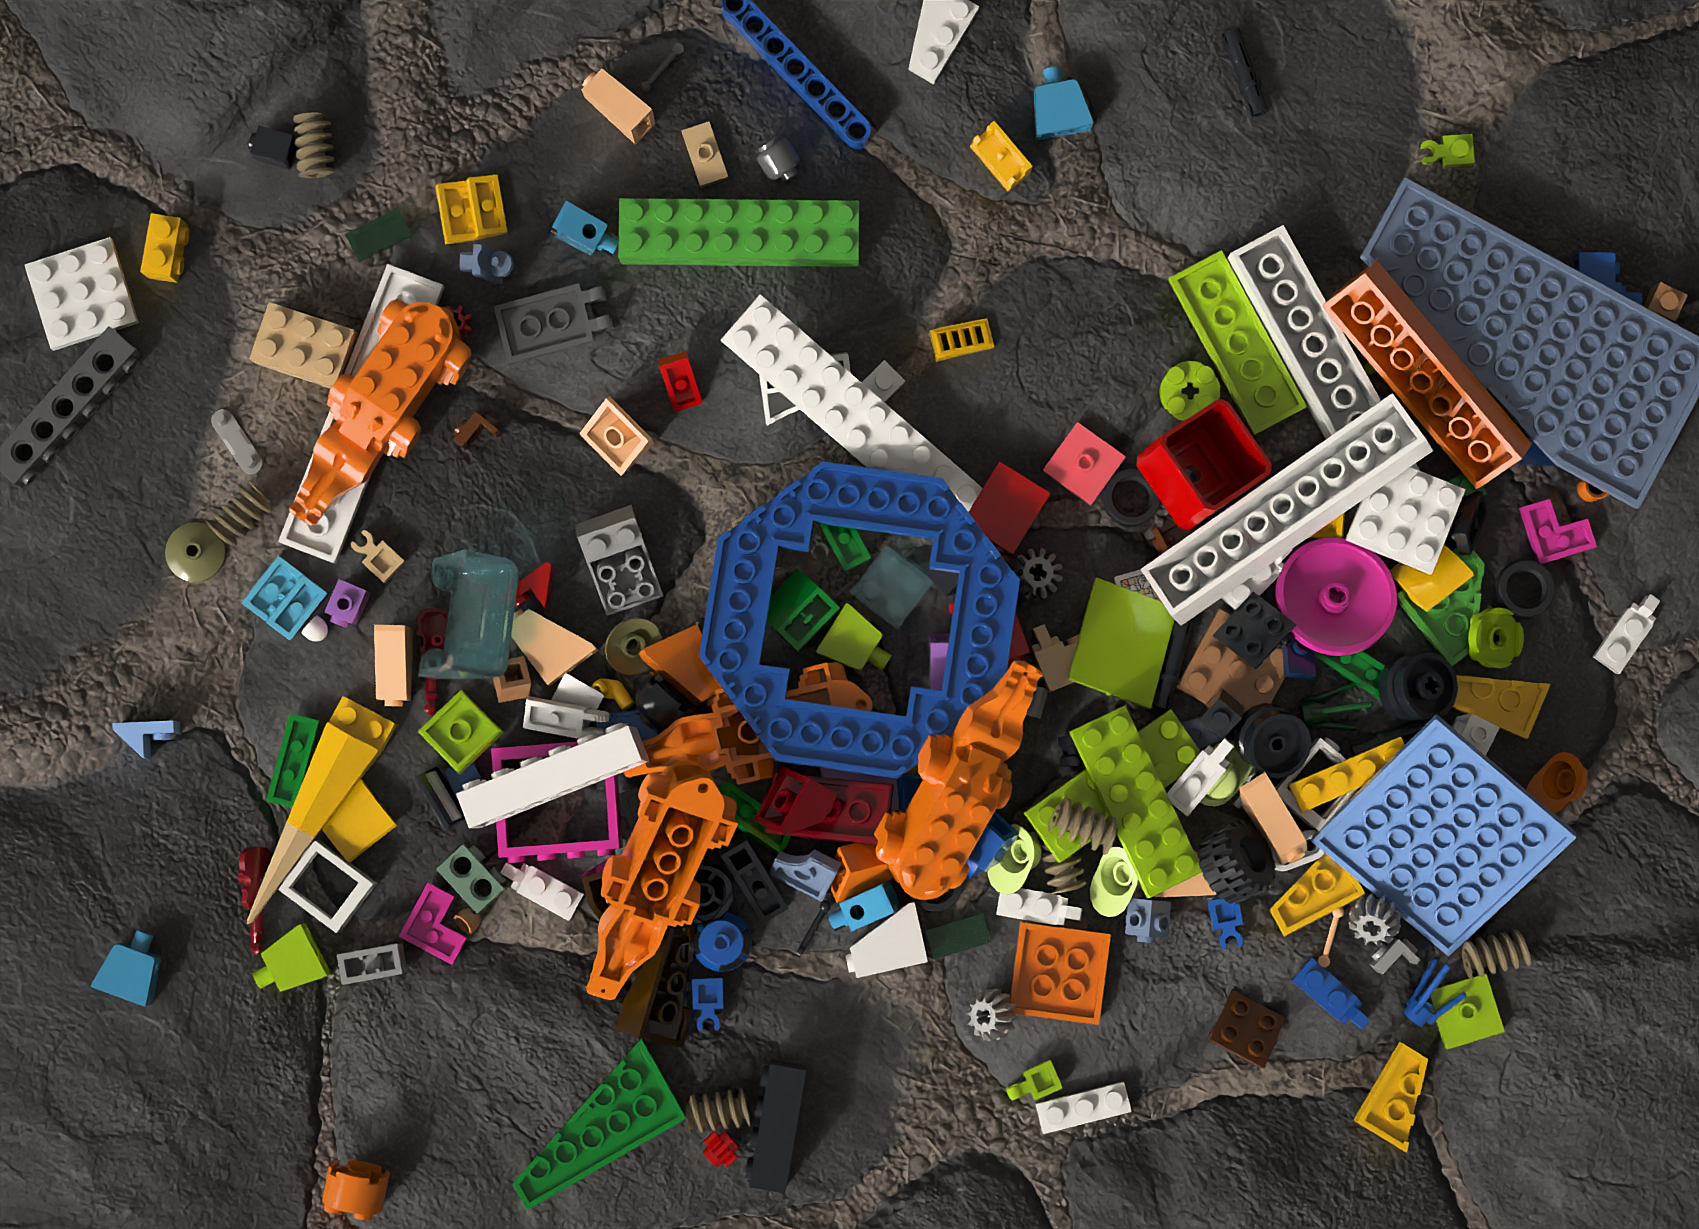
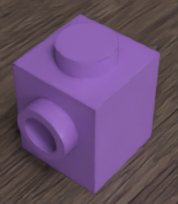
(347, 604)

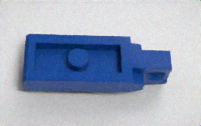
(1330, 993)

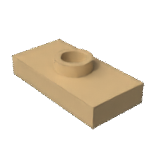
(704, 154)

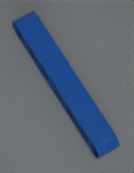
(800, 83)

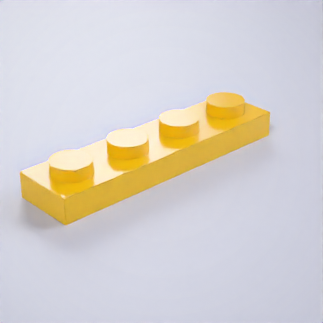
(1342, 776)

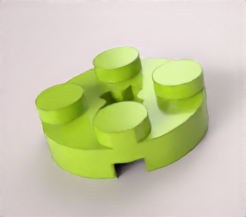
(1177, 379)
(1481, 638)

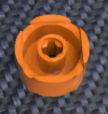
(355, 1189)

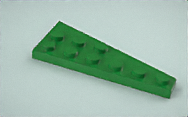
(614, 1120)

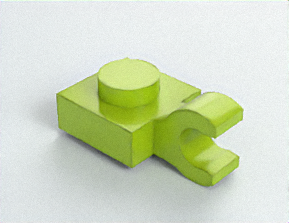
(1039, 1080)

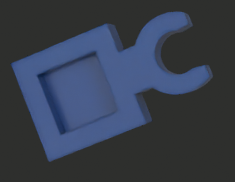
(1225, 917)
(708, 997)

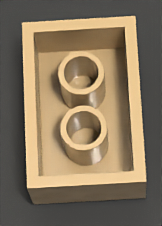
(303, 345)

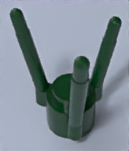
(1315, 711)

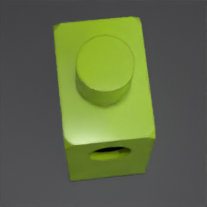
(853, 642)
(292, 961)

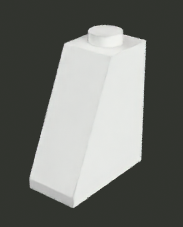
(890, 945)

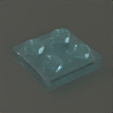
(891, 587)

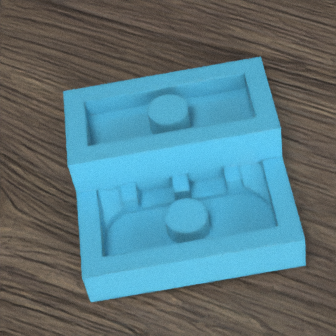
(284, 597)

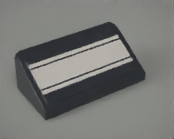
(440, 797)

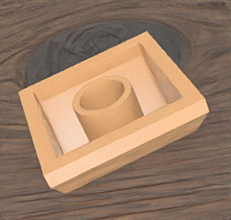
(616, 436)

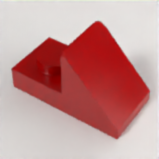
(679, 381)
(537, 581)

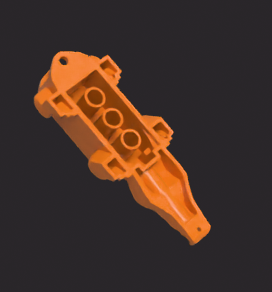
(378, 405)
(729, 740)
(959, 789)
(654, 876)

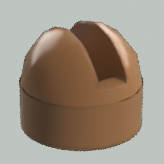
(467, 920)

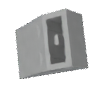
(618, 560)

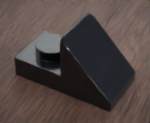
(1468, 522)

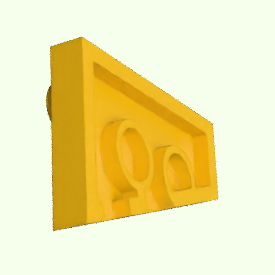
(1502, 702)
(1315, 895)
(1393, 1097)

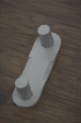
(237, 442)

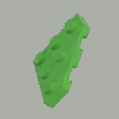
(1449, 621)

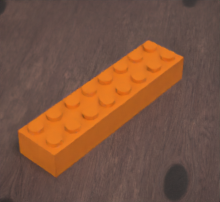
(1427, 375)

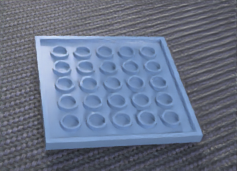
(1443, 835)

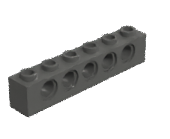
(67, 389)

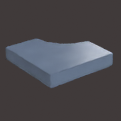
(806, 873)

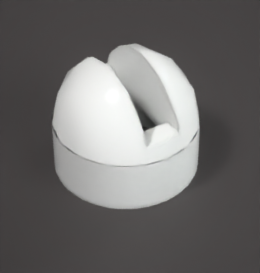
(316, 629)

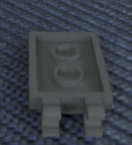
(550, 322)

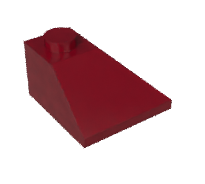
(794, 803)

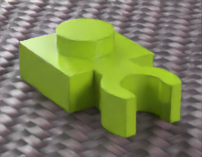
(1453, 150)

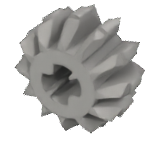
(1046, 568)
(1375, 920)
(991, 1014)

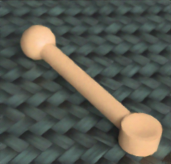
(1324, 960)

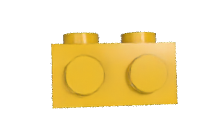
(164, 248)

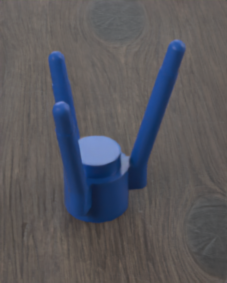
(1419, 1008)

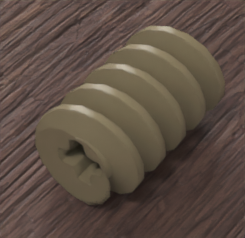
(312, 145)
(241, 514)
(1084, 823)
(1064, 872)
(1495, 952)
(718, 1110)

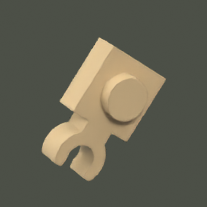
(380, 559)

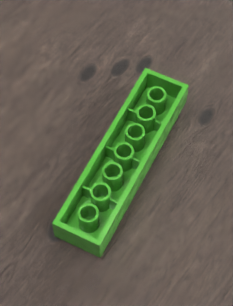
(739, 232)

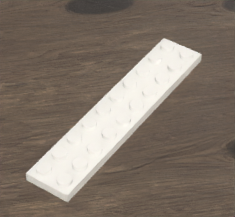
(838, 399)
(329, 534)

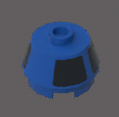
(722, 942)

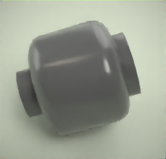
(778, 158)

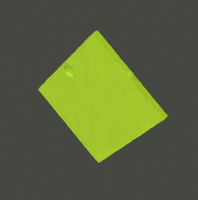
(1122, 643)

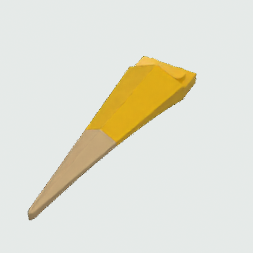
(341, 759)

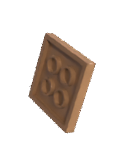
(1218, 667)

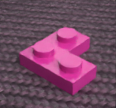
(1548, 539)
(426, 929)

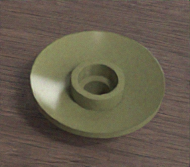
(207, 560)
(626, 658)

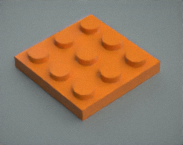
(1059, 973)

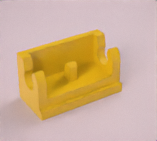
(1001, 156)

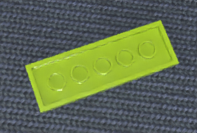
(1237, 343)
(1170, 753)
(1137, 801)

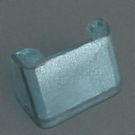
(478, 616)

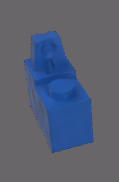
(1603, 269)
(991, 846)

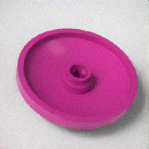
(1336, 596)

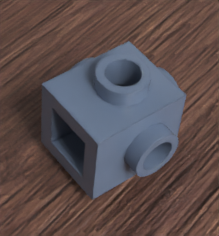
(1148, 919)

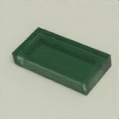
(378, 235)
(958, 936)

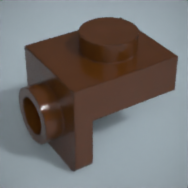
(468, 430)
(1169, 535)

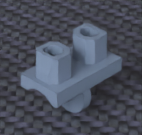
(487, 263)

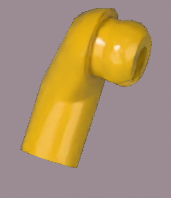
(614, 690)

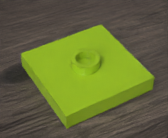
(460, 732)
(1471, 1018)

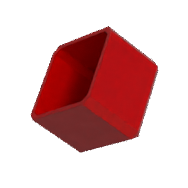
(1218, 452)

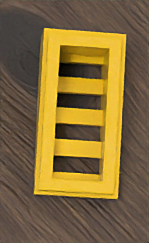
(936, 334)

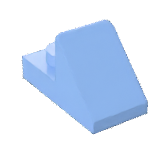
(138, 734)

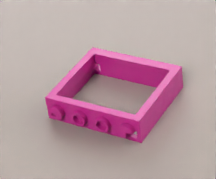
(547, 852)

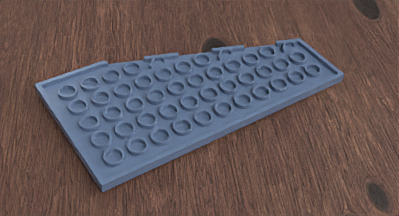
(1559, 352)

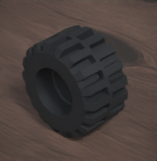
(1236, 862)

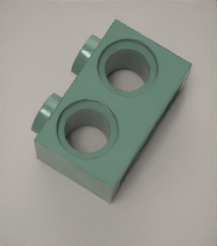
(467, 883)

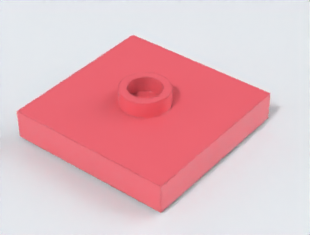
(1083, 463)

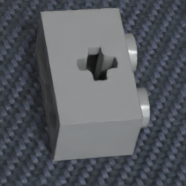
(372, 963)

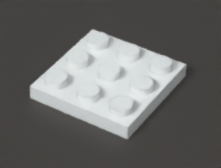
(81, 293)
(1407, 519)

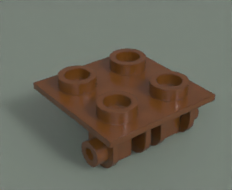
(1247, 1029)

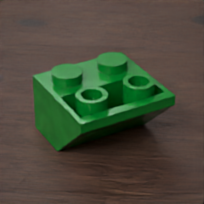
(800, 610)

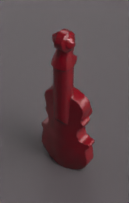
(431, 628)
(253, 867)

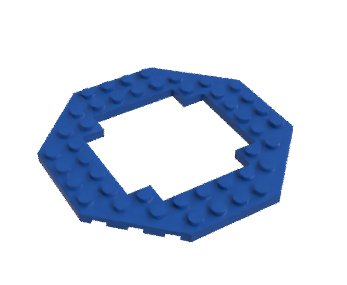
(742, 598)

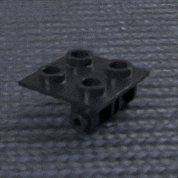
(1255, 630)

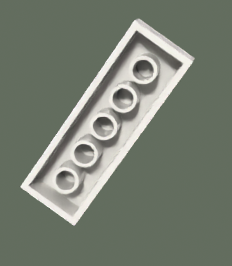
(552, 777)

